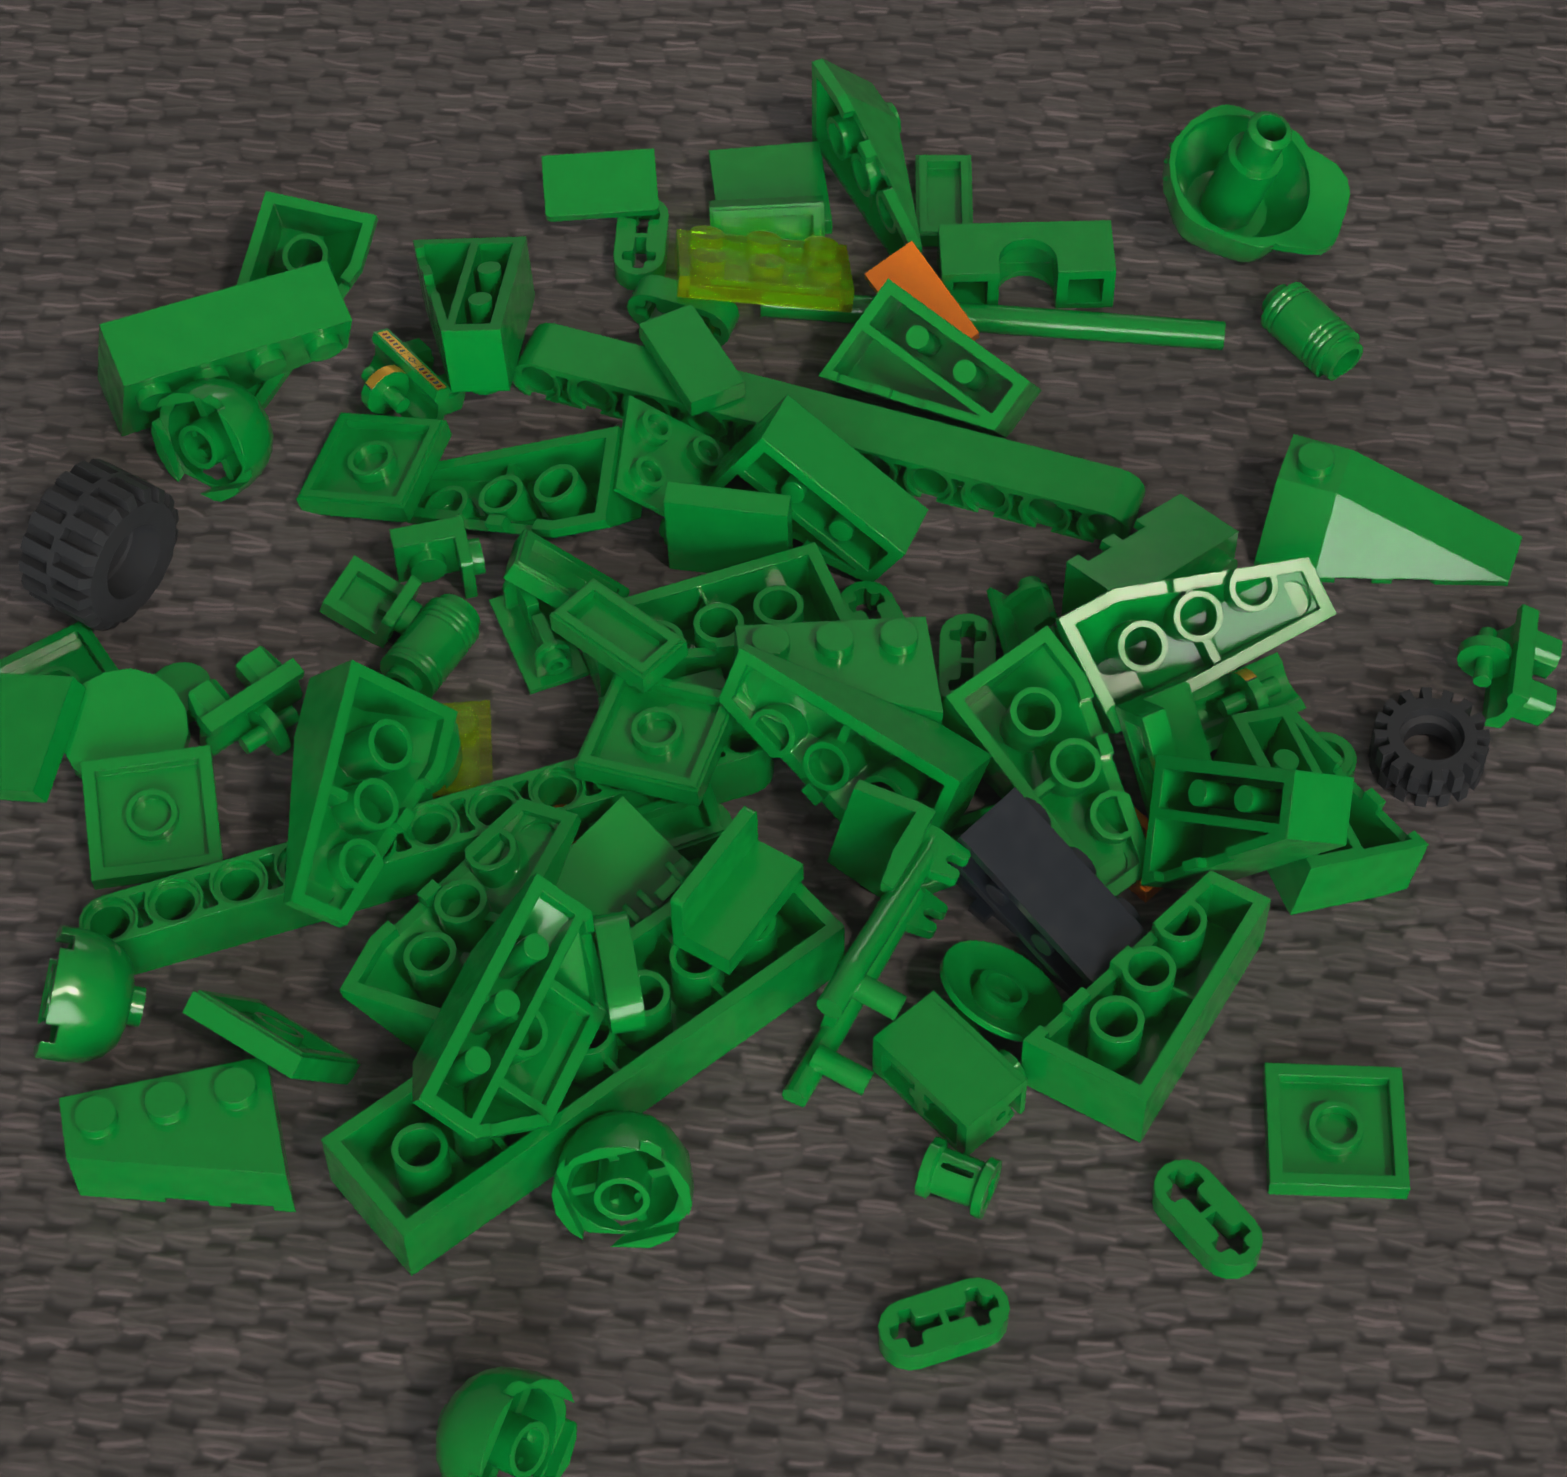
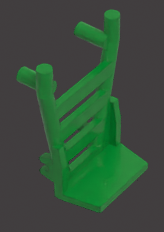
(890, 851)

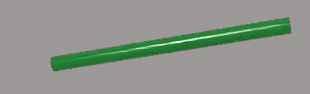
(1052, 324)

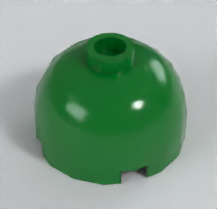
(210, 425)
(87, 997)
(623, 1171)
(508, 1424)

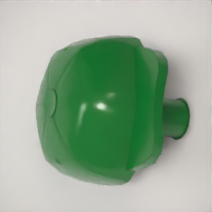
(1252, 187)

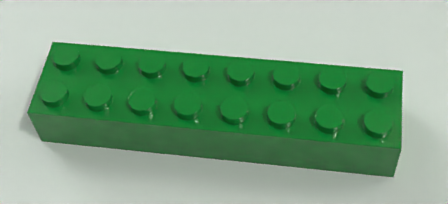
(434, 1188)

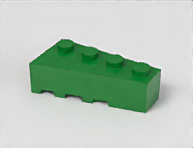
(226, 334)
(706, 608)
(1142, 1020)

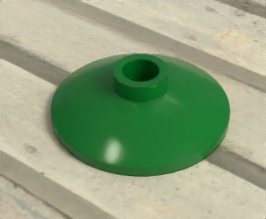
(999, 988)

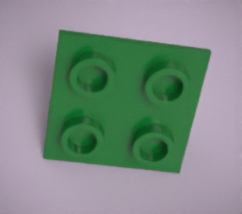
(661, 450)
(623, 866)

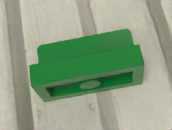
(600, 185)
(1161, 725)
(732, 895)

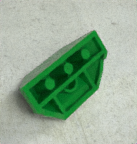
(515, 1019)

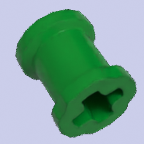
(958, 1177)

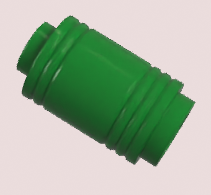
(1311, 330)
(432, 644)

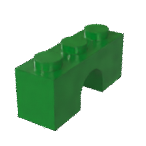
(1067, 255)

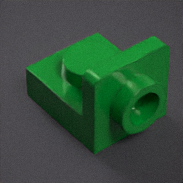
(436, 549)

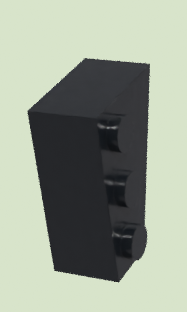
(1044, 894)

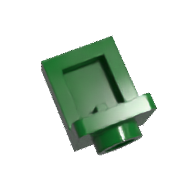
(372, 602)

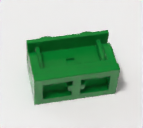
(950, 1073)

